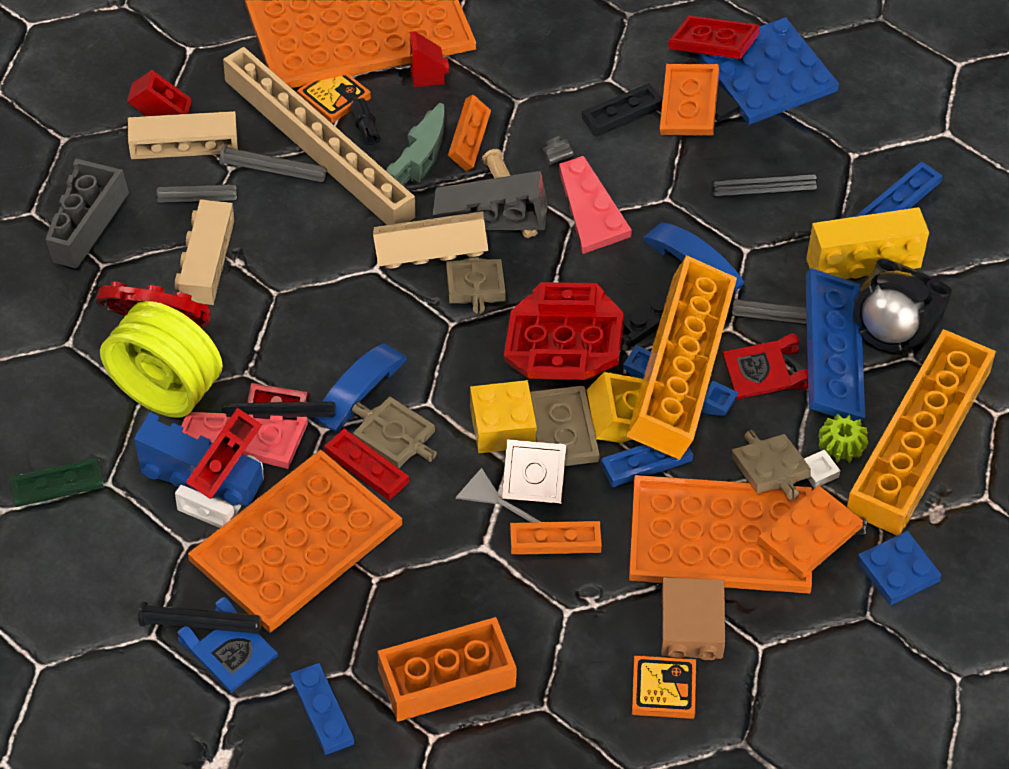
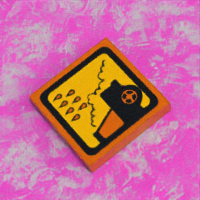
(333, 95)
(664, 687)

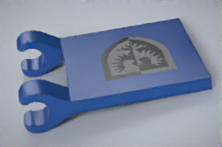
(229, 654)

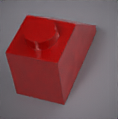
(426, 61)
(157, 96)

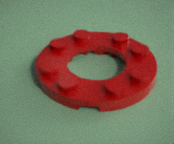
(121, 298)

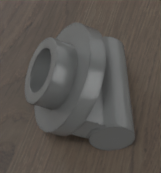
(557, 150)

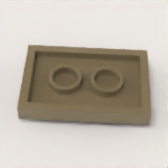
(565, 419)

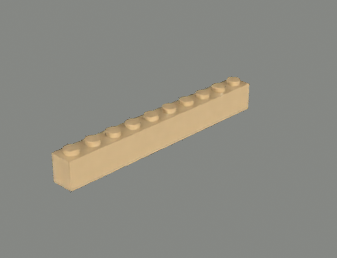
(319, 138)

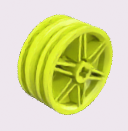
(161, 359)

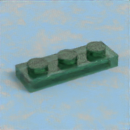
(56, 482)

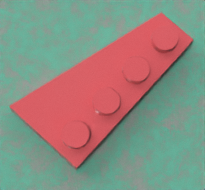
(593, 210)
(272, 444)

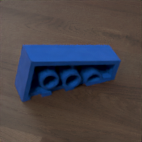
(173, 456)

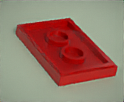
(714, 37)

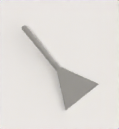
(482, 490)

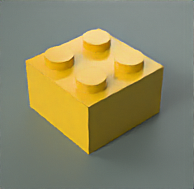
(502, 414)

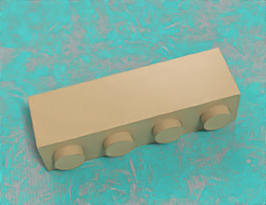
(181, 134)
(430, 239)
(205, 251)

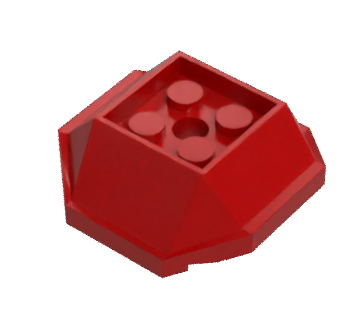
(564, 332)

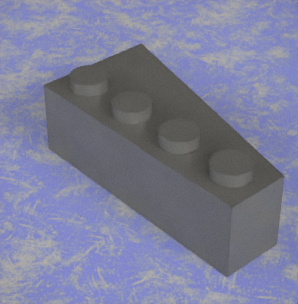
(506, 201)
(84, 211)

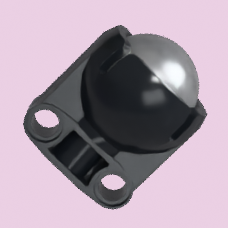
(898, 306)

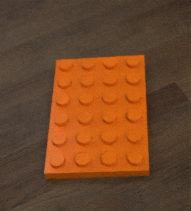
(709, 533)
(295, 540)

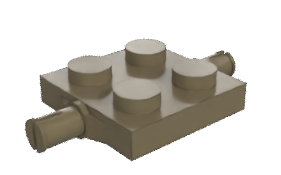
(475, 282)
(394, 431)
(771, 464)

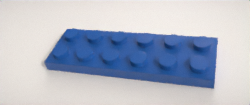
(834, 347)

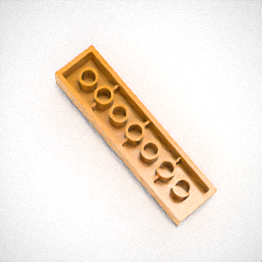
(682, 358)
(920, 432)

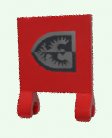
(762, 368)

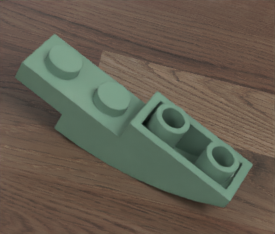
(423, 148)

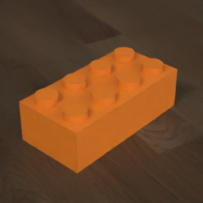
(446, 669)

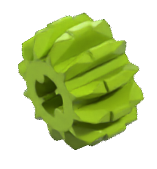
(843, 438)

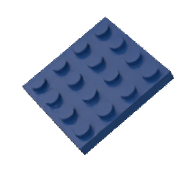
(773, 73)

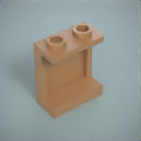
(693, 618)

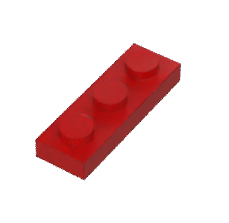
(366, 464)

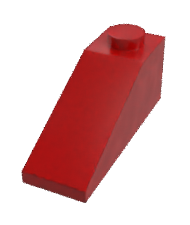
(224, 453)

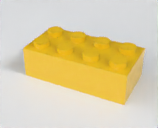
(854, 244)

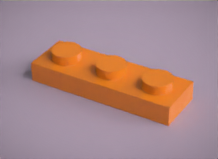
(469, 133)
(555, 537)

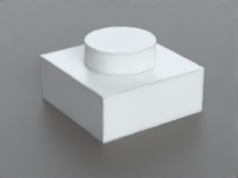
(822, 469)

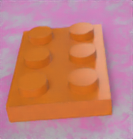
(689, 99)
(810, 532)

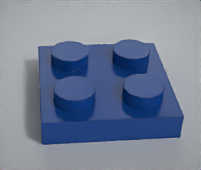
(899, 568)

